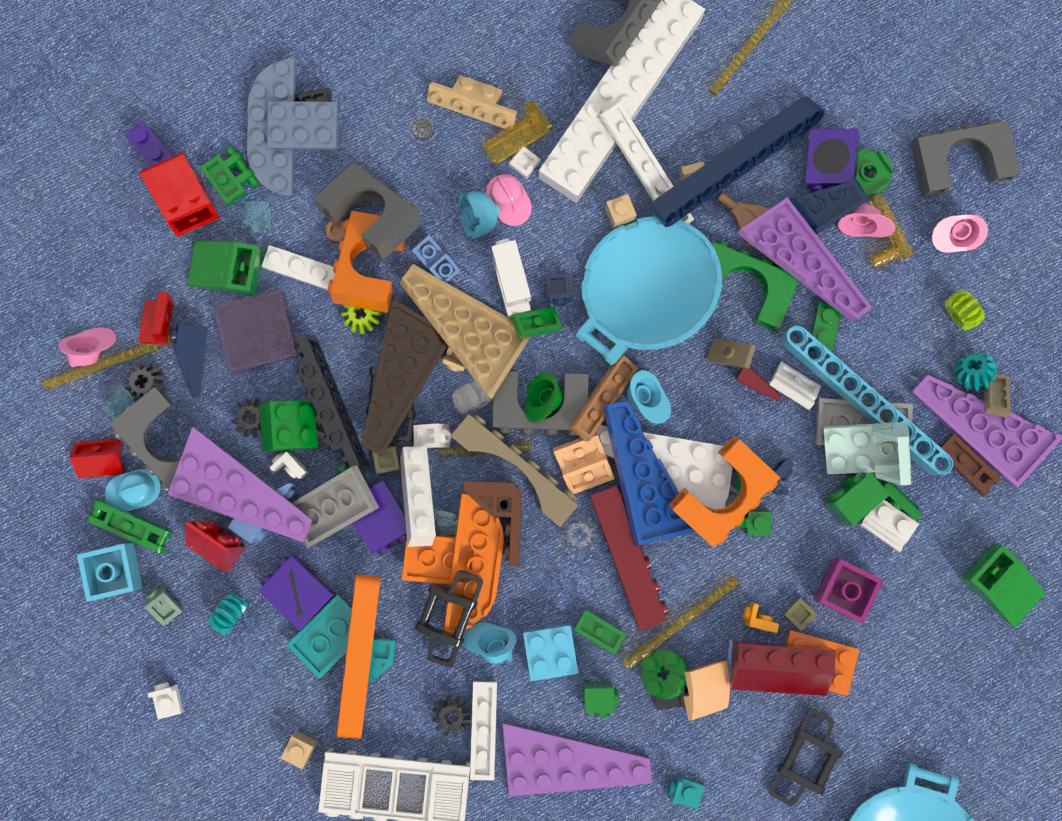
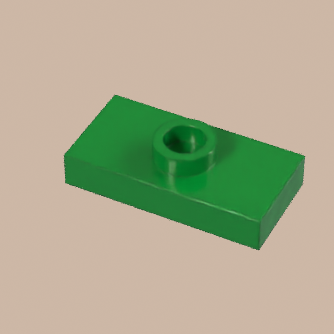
(902, 501)

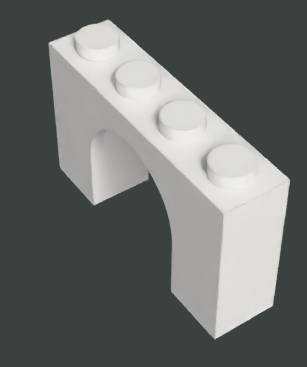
(511, 277)

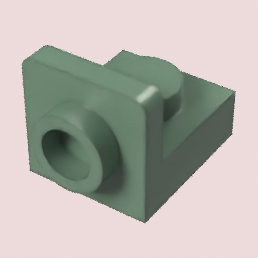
(161, 605)

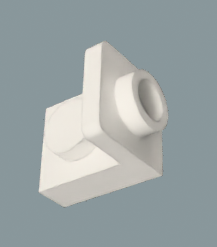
(432, 435)
(294, 466)
(166, 700)

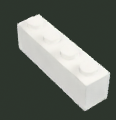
(417, 496)

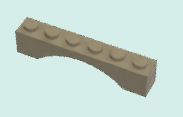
(552, 501)

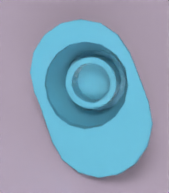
(648, 397)
(133, 490)
(490, 641)

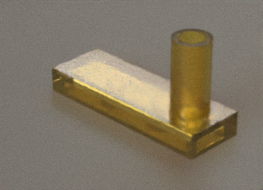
(519, 135)
(900, 245)

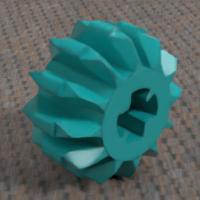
(976, 370)
(227, 613)

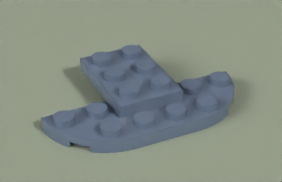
(282, 125)

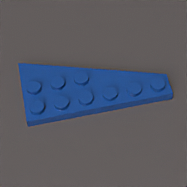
(643, 479)

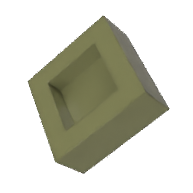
(388, 462)
(800, 614)

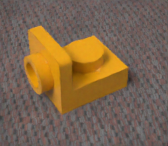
(762, 622)

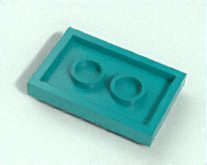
(324, 637)

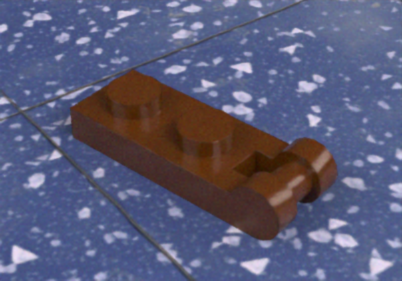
(970, 465)

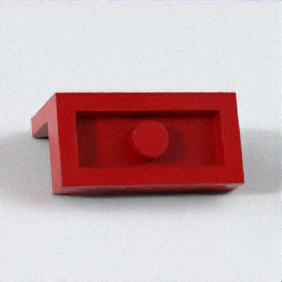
(156, 320)
(97, 458)

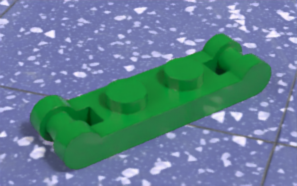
(129, 526)

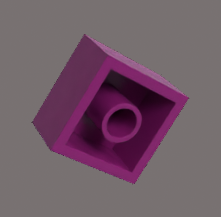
(848, 590)

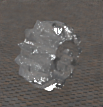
(470, 398)
(573, 540)

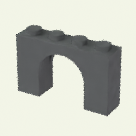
(611, 42)
(991, 141)
(358, 186)
(509, 415)
(133, 429)

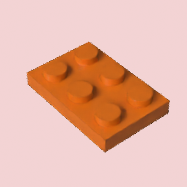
(844, 661)

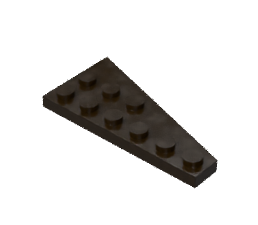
(405, 363)

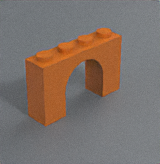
(349, 286)
(755, 482)

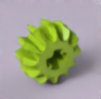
(964, 310)
(361, 323)

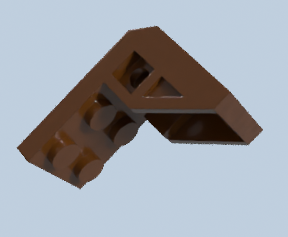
(489, 497)

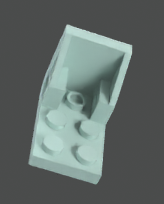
(868, 449)

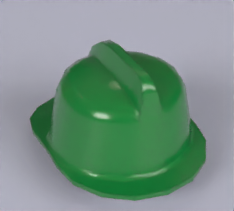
(542, 397)

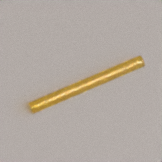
(461, 451)

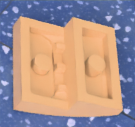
(583, 464)
(707, 689)

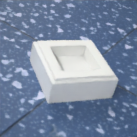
(524, 162)

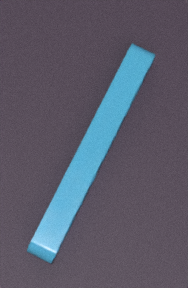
(854, 397)

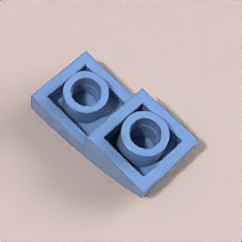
(435, 259)

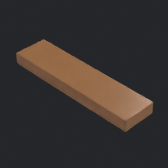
(605, 393)

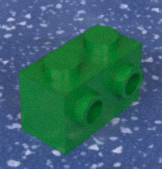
(599, 698)

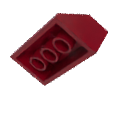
(782, 668)

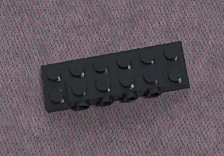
(328, 402)

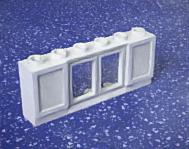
(393, 788)

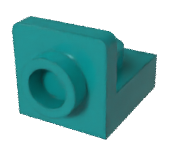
(685, 792)

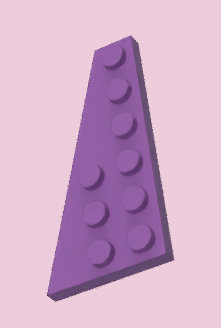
(796, 248)
(1005, 444)
(224, 485)
(556, 763)

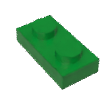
(536, 322)
(825, 325)
(599, 631)

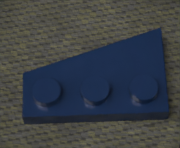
(829, 204)

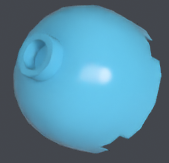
(479, 213)

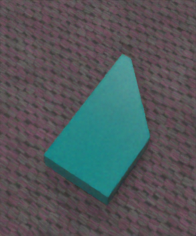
(381, 656)

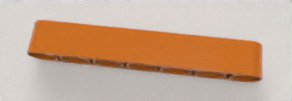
(358, 656)

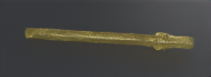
(780, 7)
(102, 364)
(643, 651)

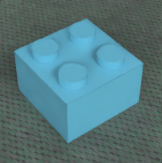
(109, 571)
(550, 652)

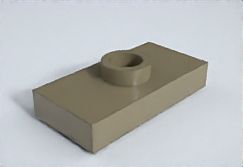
(731, 353)
(997, 397)

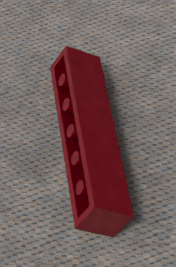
(628, 559)

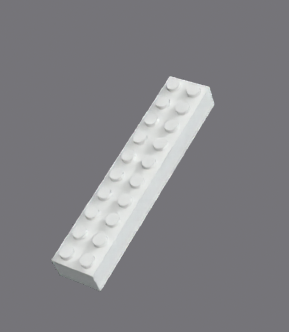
(631, 82)

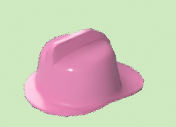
(511, 199)
(866, 221)
(959, 233)
(86, 346)

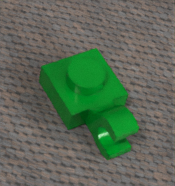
(757, 523)

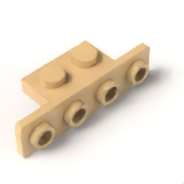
(473, 100)

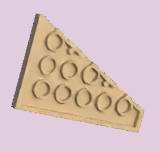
(472, 330)

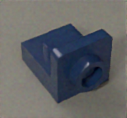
(783, 470)

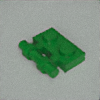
(223, 179)

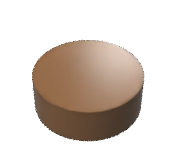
(335, 231)

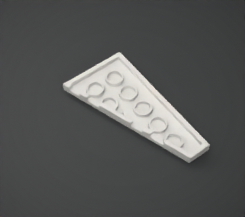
(689, 464)

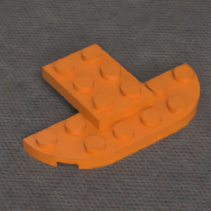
(473, 549)

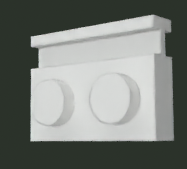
(795, 385)
(889, 525)

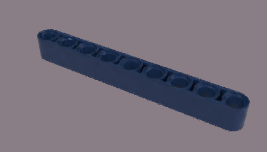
(736, 161)

